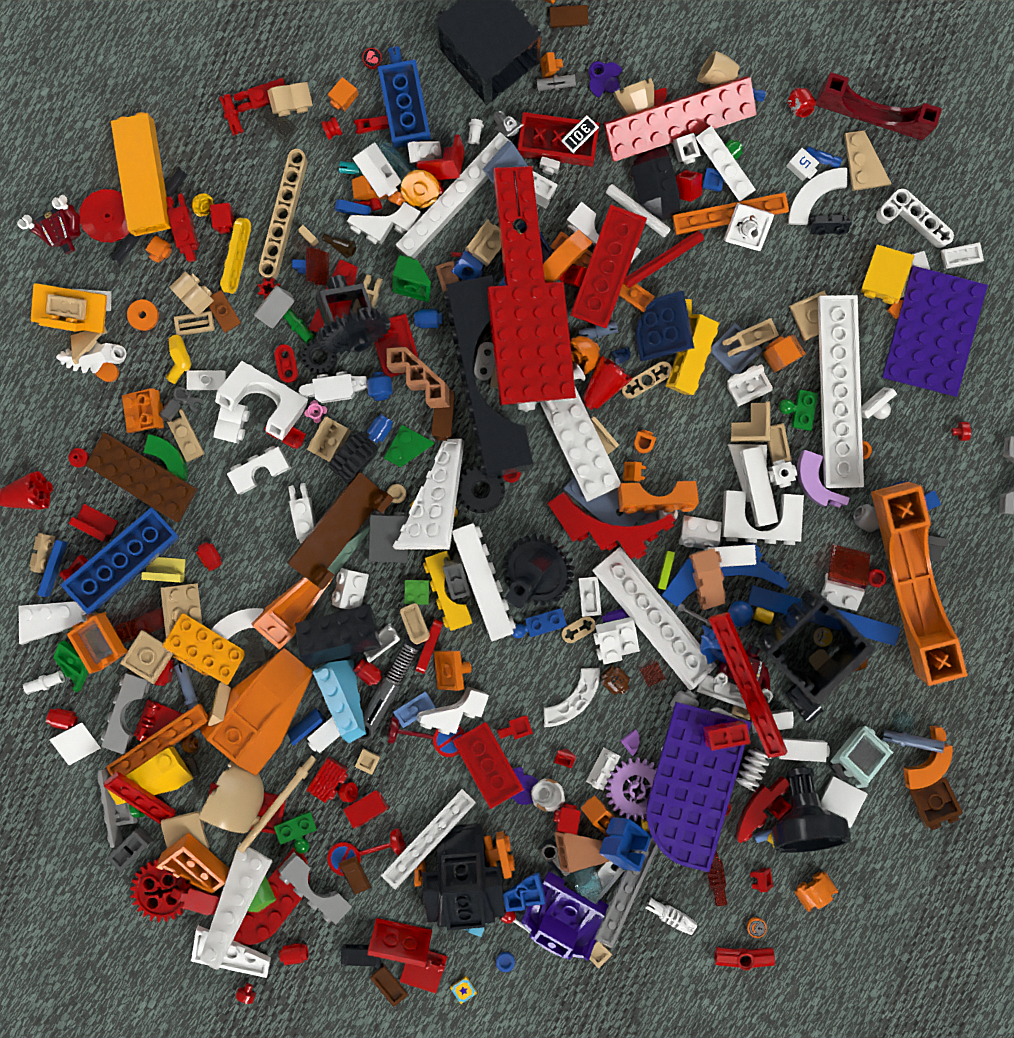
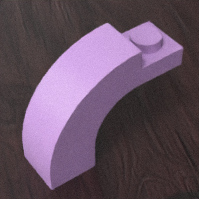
(809, 481)

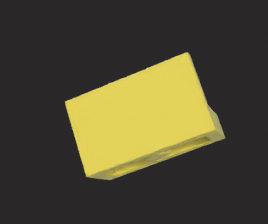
(165, 570)

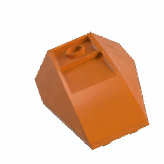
(260, 712)

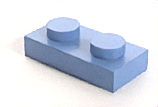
(408, 712)

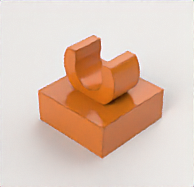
(550, 65)
(632, 471)

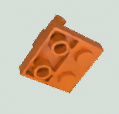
(142, 410)
(499, 853)

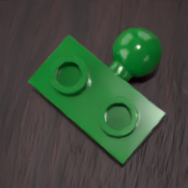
(803, 409)
(295, 829)

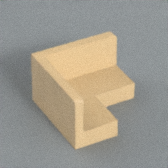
(758, 429)

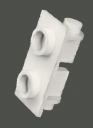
(601, 770)

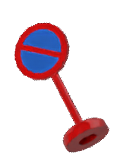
(345, 850)

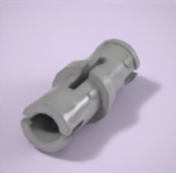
(542, 84)

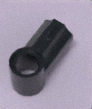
(803, 703)
(553, 858)

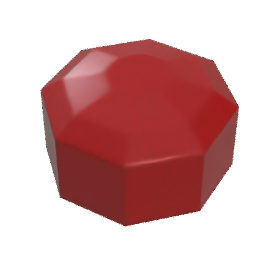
(876, 578)

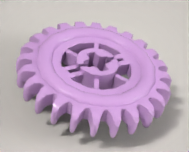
(623, 773)

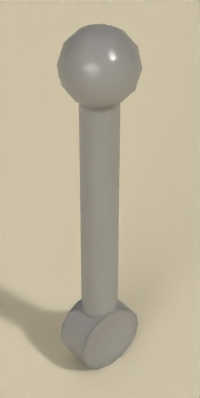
(681, 607)

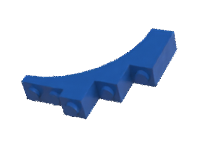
(683, 581)

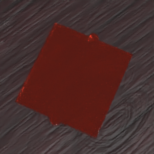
(317, 266)

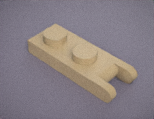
(186, 437)

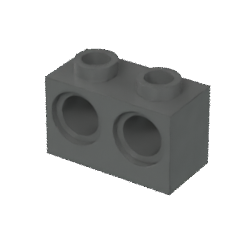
(130, 849)

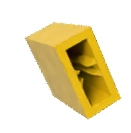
(887, 274)

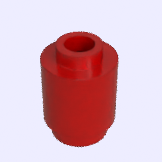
(209, 556)
(367, 672)
(62, 718)
(294, 954)

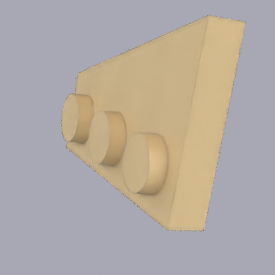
(864, 163)

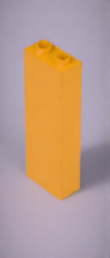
(140, 174)

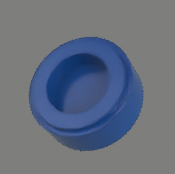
(505, 961)

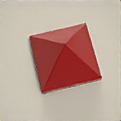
(565, 758)
(780, 807)

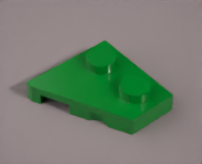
(71, 664)

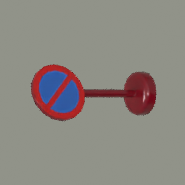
(442, 742)

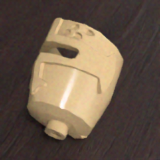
(718, 70)

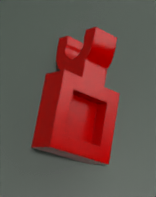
(518, 727)

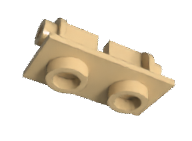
(44, 545)

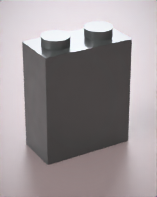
(382, 535)

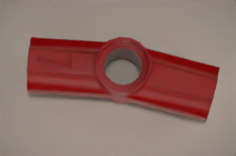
(757, 957)

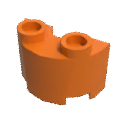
(817, 892)

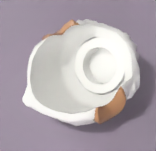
(548, 795)

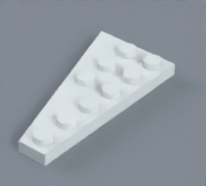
(434, 507)

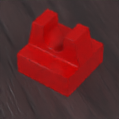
(764, 878)

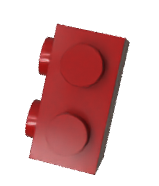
(567, 819)

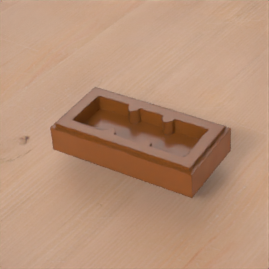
(224, 312)

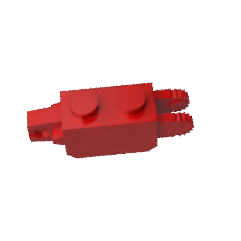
(183, 228)

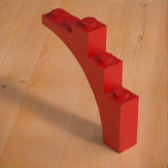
(579, 524)

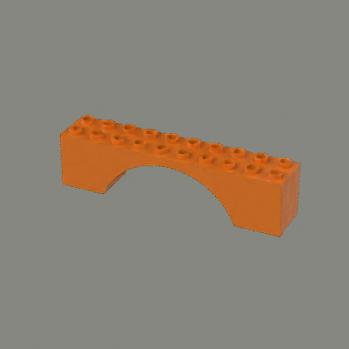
(904, 533)

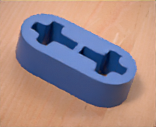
(352, 208)

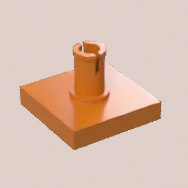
(450, 670)

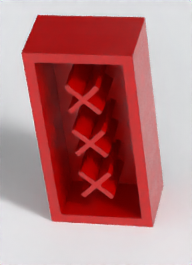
(543, 135)

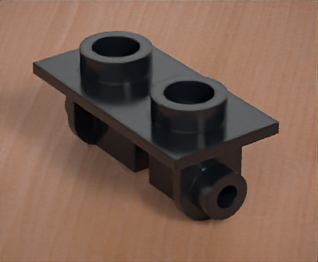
(838, 225)

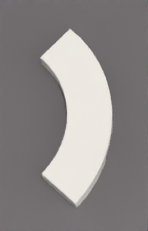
(812, 190)
(236, 622)
(576, 702)

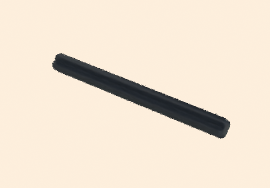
(130, 240)

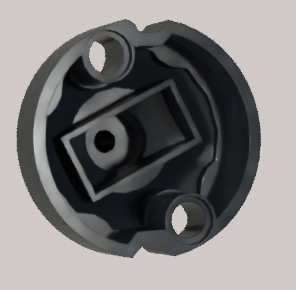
(808, 824)

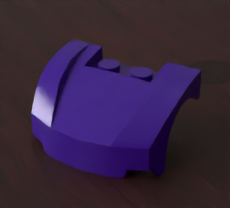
(565, 921)

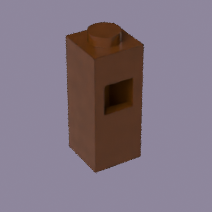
(443, 420)

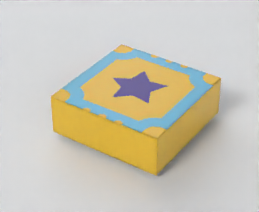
(463, 990)

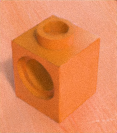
(342, 95)

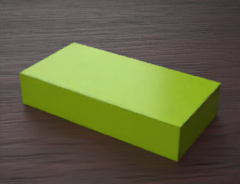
(665, 570)

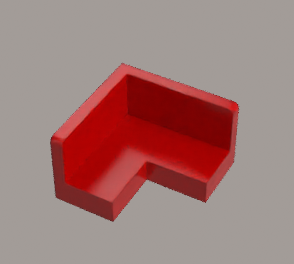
(451, 163)

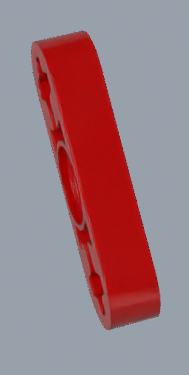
(429, 646)

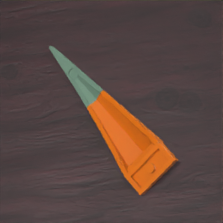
(293, 606)

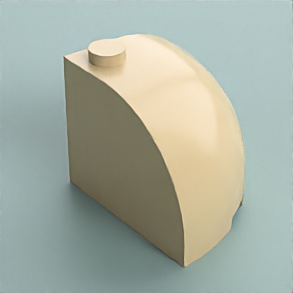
(235, 801)

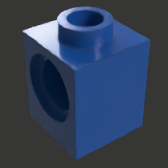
(464, 260)

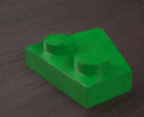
(407, 446)

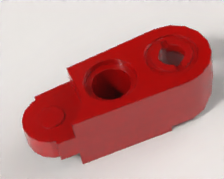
(197, 900)

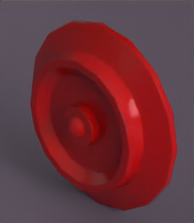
(104, 216)

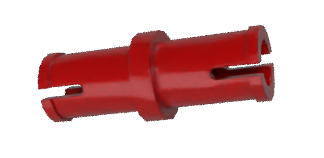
(231, 114)

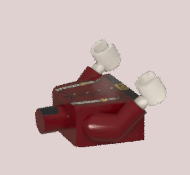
(57, 226)
(759, 669)

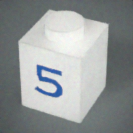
(803, 165)

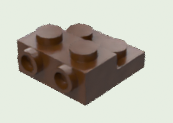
(936, 804)

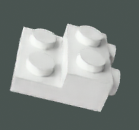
(616, 639)

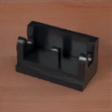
(357, 956)

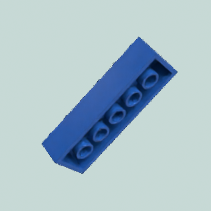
(120, 561)

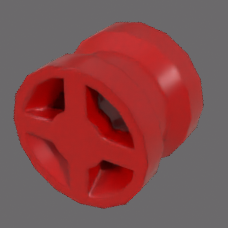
(331, 128)

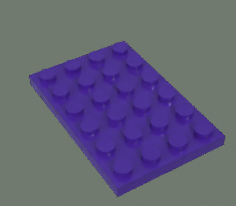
(934, 331)

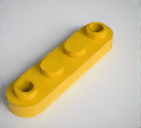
(236, 255)

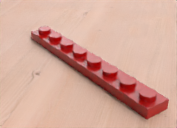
(748, 685)

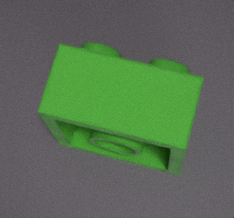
(417, 592)

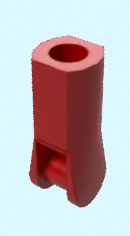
(375, 123)

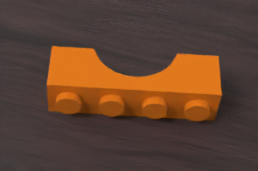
(634, 498)

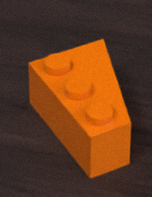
(783, 352)
(194, 862)

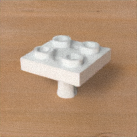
(754, 229)

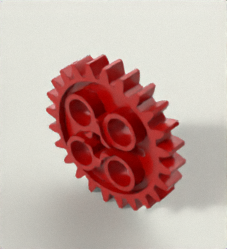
(165, 906)

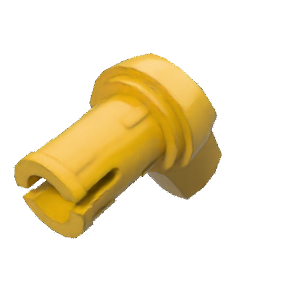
(180, 357)

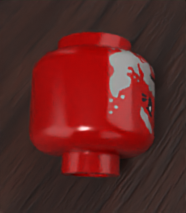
(801, 102)

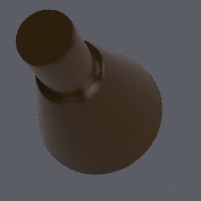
(344, 247)

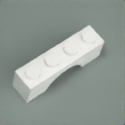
(725, 163)
(583, 219)

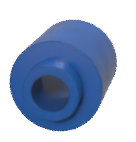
(428, 318)
(379, 428)

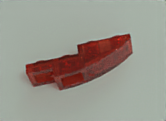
(148, 622)

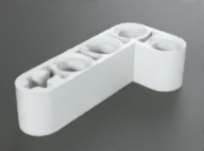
(918, 221)

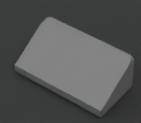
(274, 306)

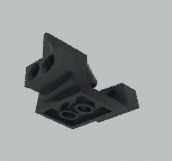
(463, 889)

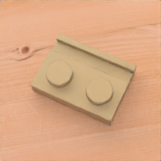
(485, 243)

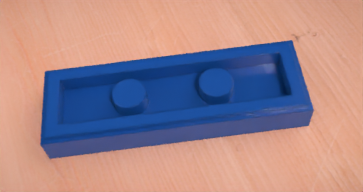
(52, 568)

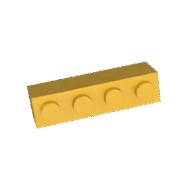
(691, 363)

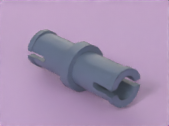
(597, 331)

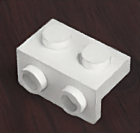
(749, 385)
(700, 532)
(349, 589)
(842, 594)

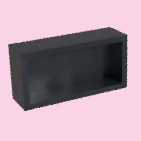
(337, 635)

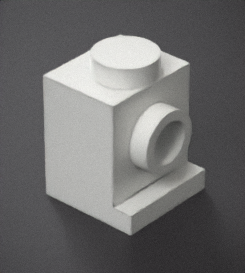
(690, 143)

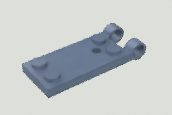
(605, 507)

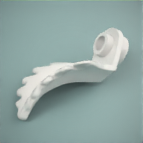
(95, 357)

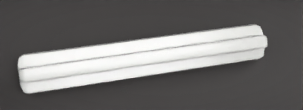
(634, 207)

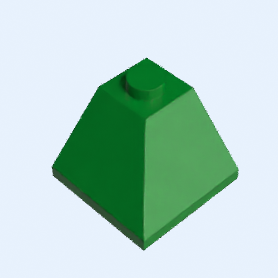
(411, 279)

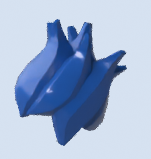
(710, 646)

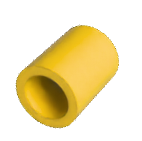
(763, 615)

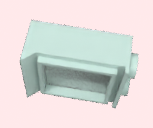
(862, 755)

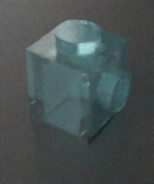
(588, 882)

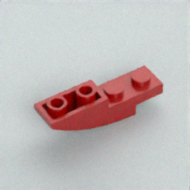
(752, 814)

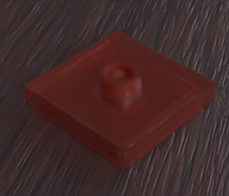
(849, 566)

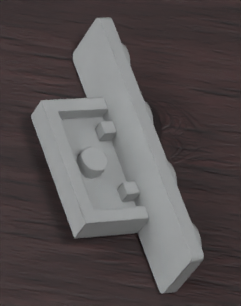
(114, 814)

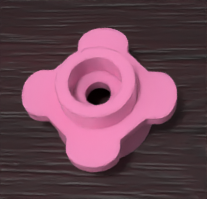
(315, 416)

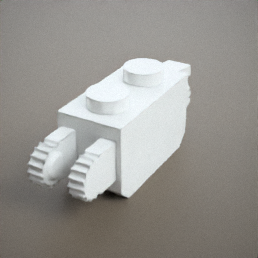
(334, 388)
(302, 512)

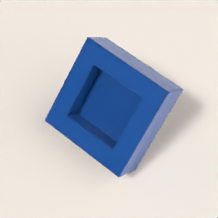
(713, 180)
(299, 266)

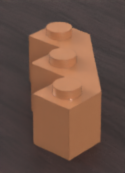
(418, 376)
(708, 578)

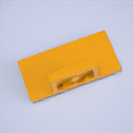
(95, 309)
(203, 649)

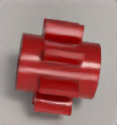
(267, 284)

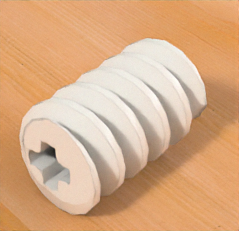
(752, 769)

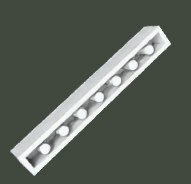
(449, 202)

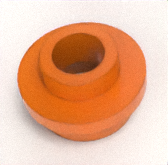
(397, 198)

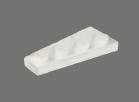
(46, 619)
(238, 957)

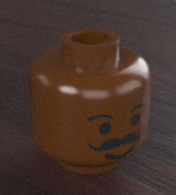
(615, 680)

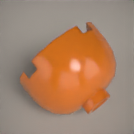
(584, 353)

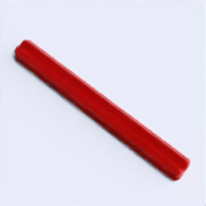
(663, 259)

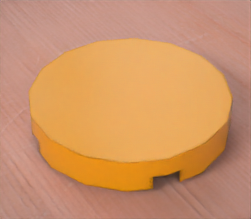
(420, 188)

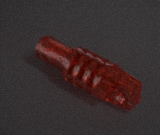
(717, 881)

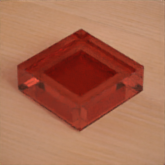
(652, 674)

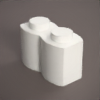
(230, 424)

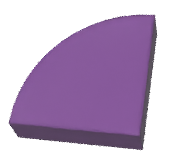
(631, 742)

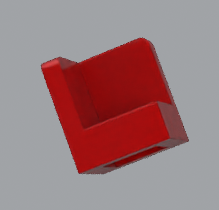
(689, 185)

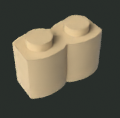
(290, 98)
(191, 293)

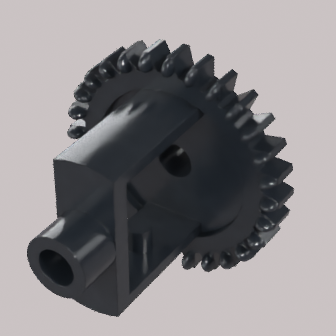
(354, 331)
(537, 571)

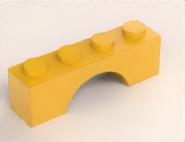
(456, 614)

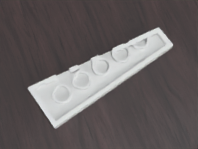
(238, 893)

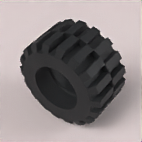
(353, 457)

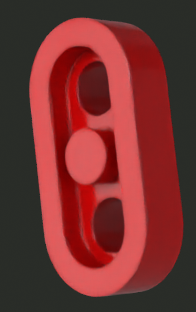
(286, 364)

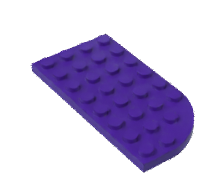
(691, 788)

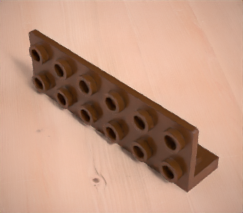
(337, 529)

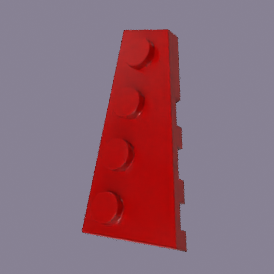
(349, 272)

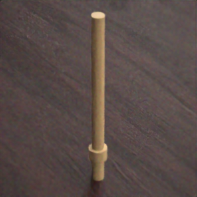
(301, 773)

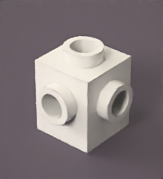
(775, 473)

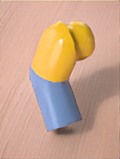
(764, 836)

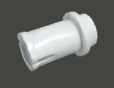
(475, 131)

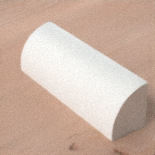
(758, 486)

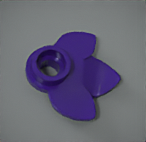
(606, 80)
(527, 783)

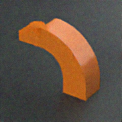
(565, 256)
(933, 767)

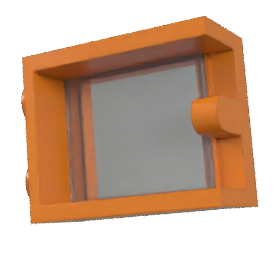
(96, 642)

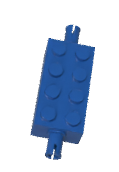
(403, 101)

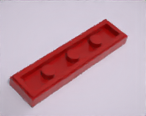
(138, 797)

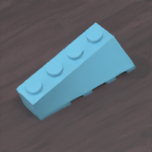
(341, 694)

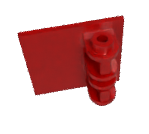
(154, 719)
(425, 977)

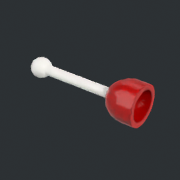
(511, 917)

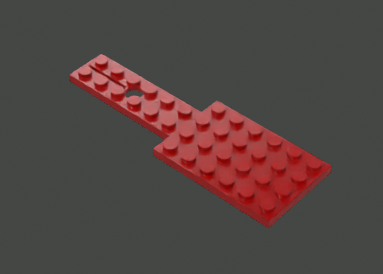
(527, 313)

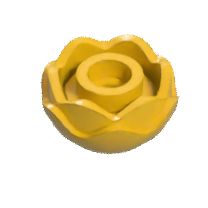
(201, 204)

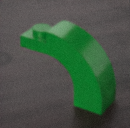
(169, 454)

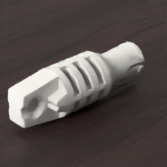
(672, 916)

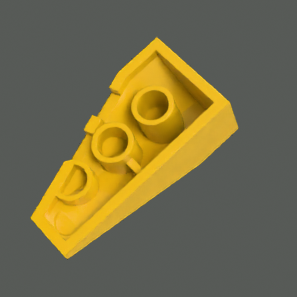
(159, 774)

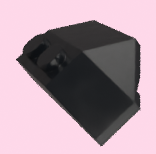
(656, 183)

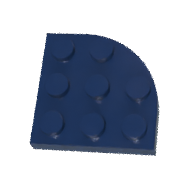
(664, 327)

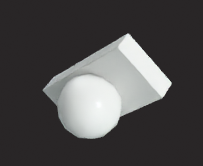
(878, 404)

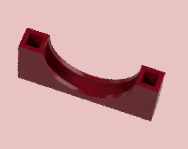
(911, 121)

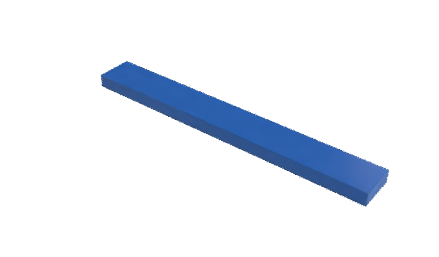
(867, 627)

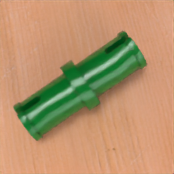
(297, 325)

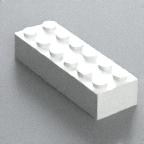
(482, 581)

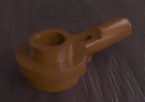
(190, 743)

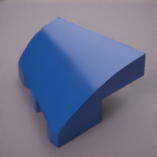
(524, 894)

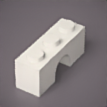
(243, 475)

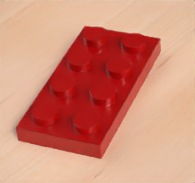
(488, 765)

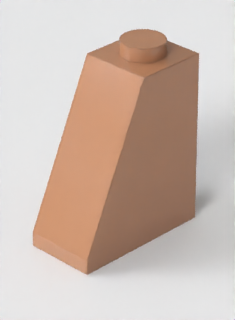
(578, 851)

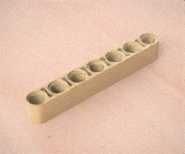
(283, 205)

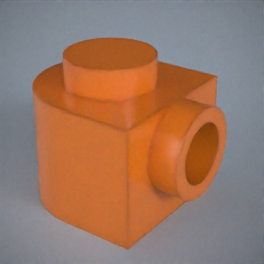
(158, 249)
(644, 441)

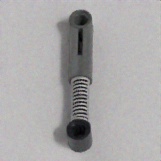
(388, 687)

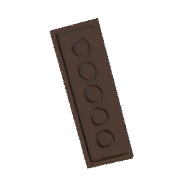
(141, 477)

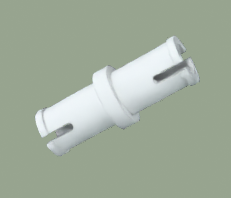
(43, 682)

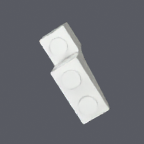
(378, 227)
(449, 717)

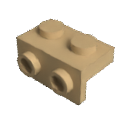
(328, 439)

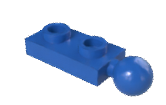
(540, 624)

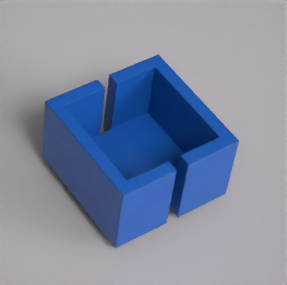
(623, 837)

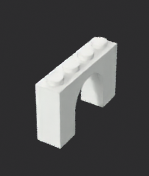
(248, 380)
(787, 528)

